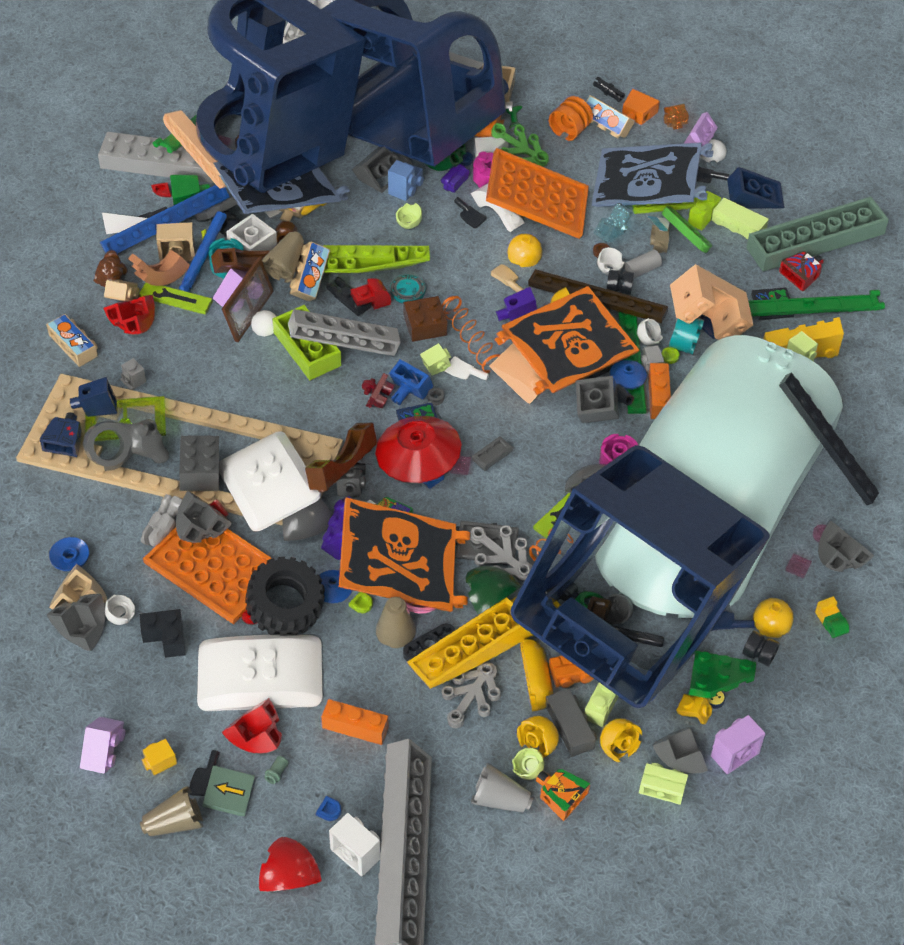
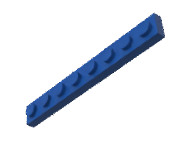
(170, 215)

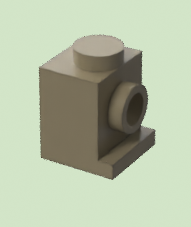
(659, 239)

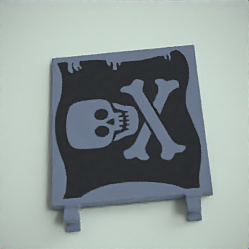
(650, 174)
(304, 190)

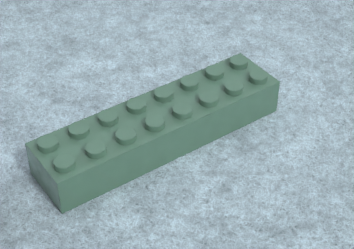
(817, 233)

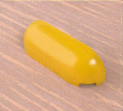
(536, 673)

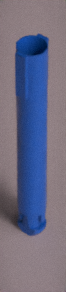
(202, 251)

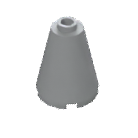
(500, 791)

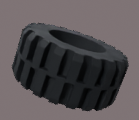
(288, 573)

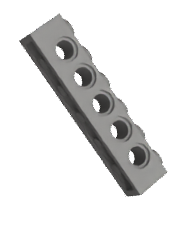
(343, 332)

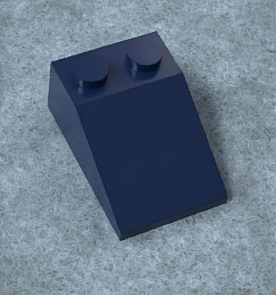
(754, 190)

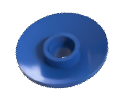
(629, 374)
(68, 547)
(333, 592)

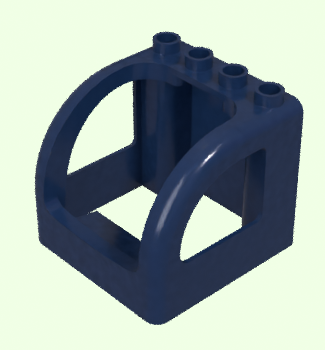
(415, 86)
(290, 94)
(674, 517)

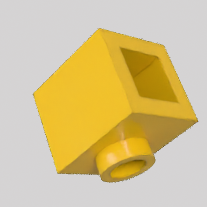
(158, 757)

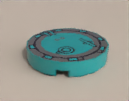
(407, 288)

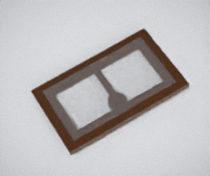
(247, 299)

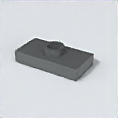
(492, 453)

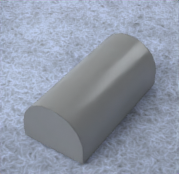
(643, 263)

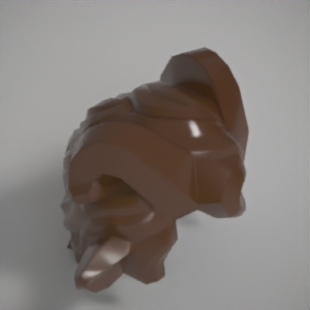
(109, 268)

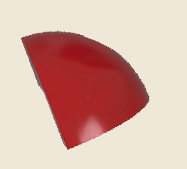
(133, 315)
(255, 729)
(288, 867)

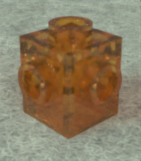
(676, 116)

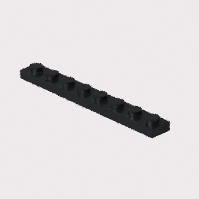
(828, 438)

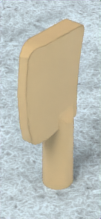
(507, 277)

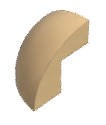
(75, 585)

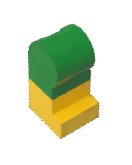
(831, 617)

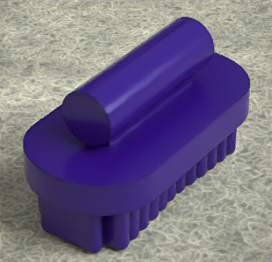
(455, 178)

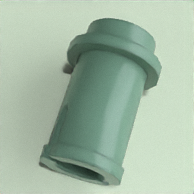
(273, 774)

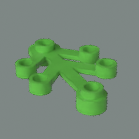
(521, 146)

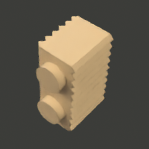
(121, 290)

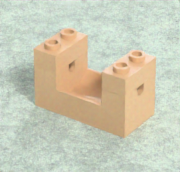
(707, 294)

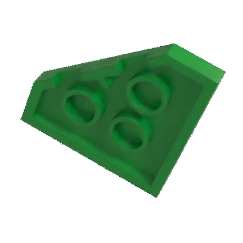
(718, 673)

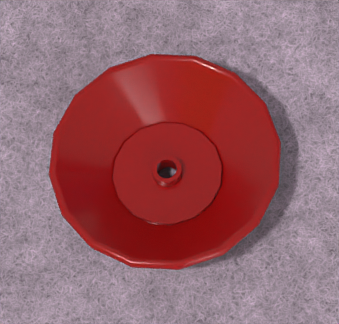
(418, 449)

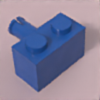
(409, 381)

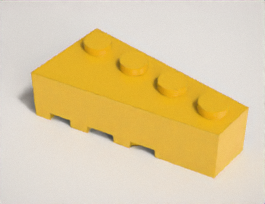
(827, 335)

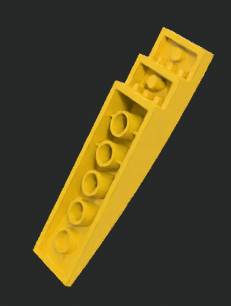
(470, 645)

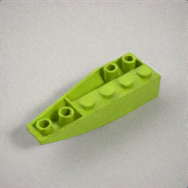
(373, 257)

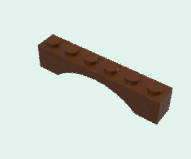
(236, 259)
(324, 473)

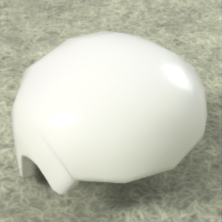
(719, 151)
(610, 257)
(262, 323)
(649, 330)
(116, 607)

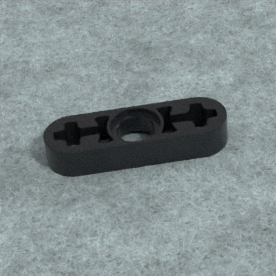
(431, 635)

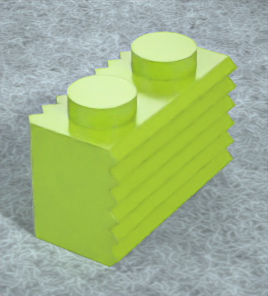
(702, 211)

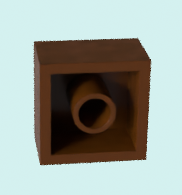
(425, 318)

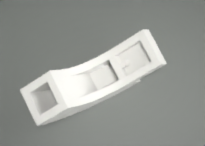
(510, 219)

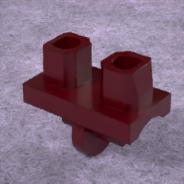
(383, 386)

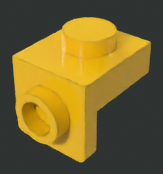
(695, 707)

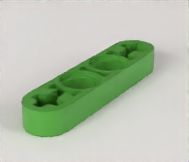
(686, 229)

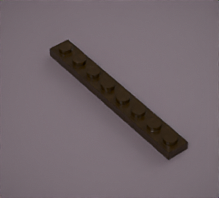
(609, 298)

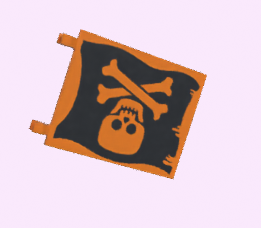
(568, 340)
(399, 555)

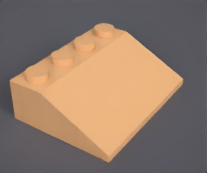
(516, 372)

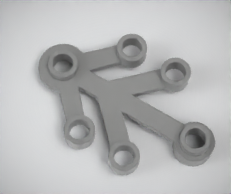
(502, 555)
(472, 691)

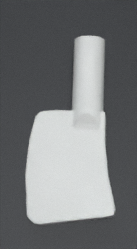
(463, 370)

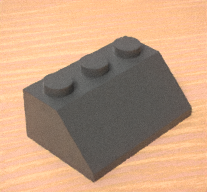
(377, 166)

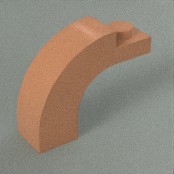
(162, 273)

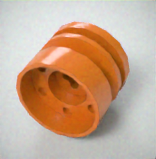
(571, 117)

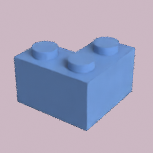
(404, 180)

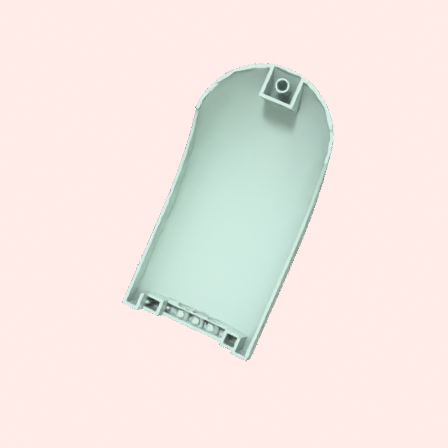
(735, 438)

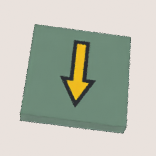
(228, 791)

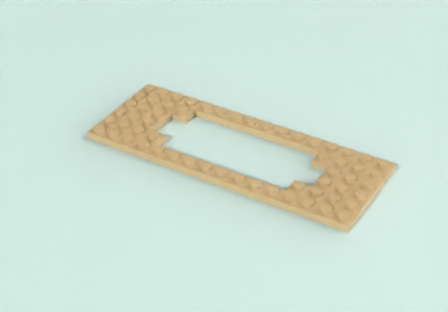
(307, 444)

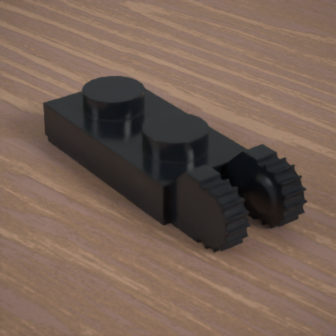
(345, 297)

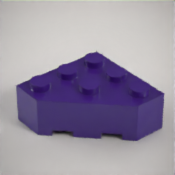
(333, 537)

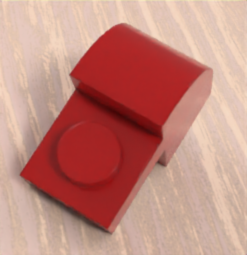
(373, 292)

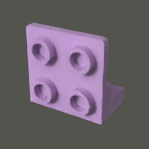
(702, 131)

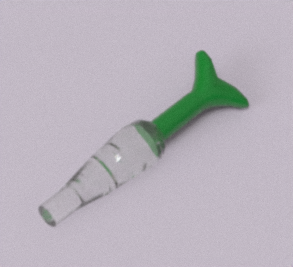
(514, 120)

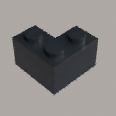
(164, 627)

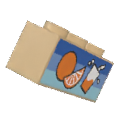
(610, 118)
(309, 271)
(72, 340)

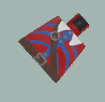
(801, 269)

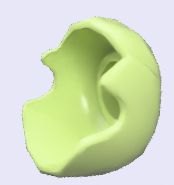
(410, 214)
(530, 759)

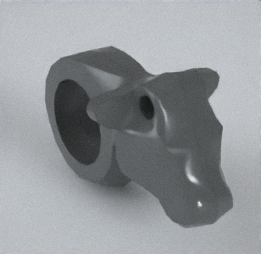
(134, 438)

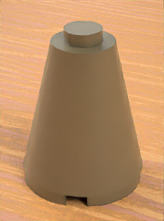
(284, 257)
(395, 624)
(173, 815)

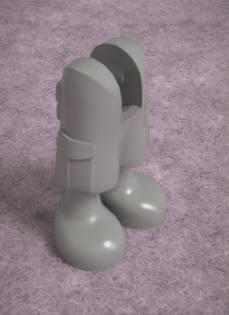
(161, 521)

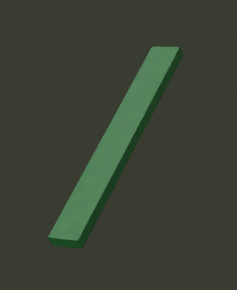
(630, 325)

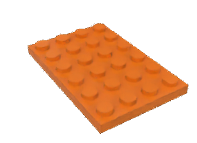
(537, 193)
(210, 570)

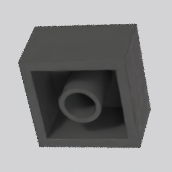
(597, 399)

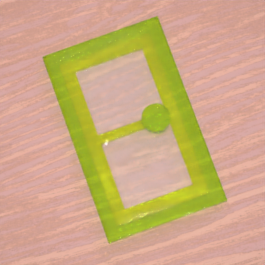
(130, 412)

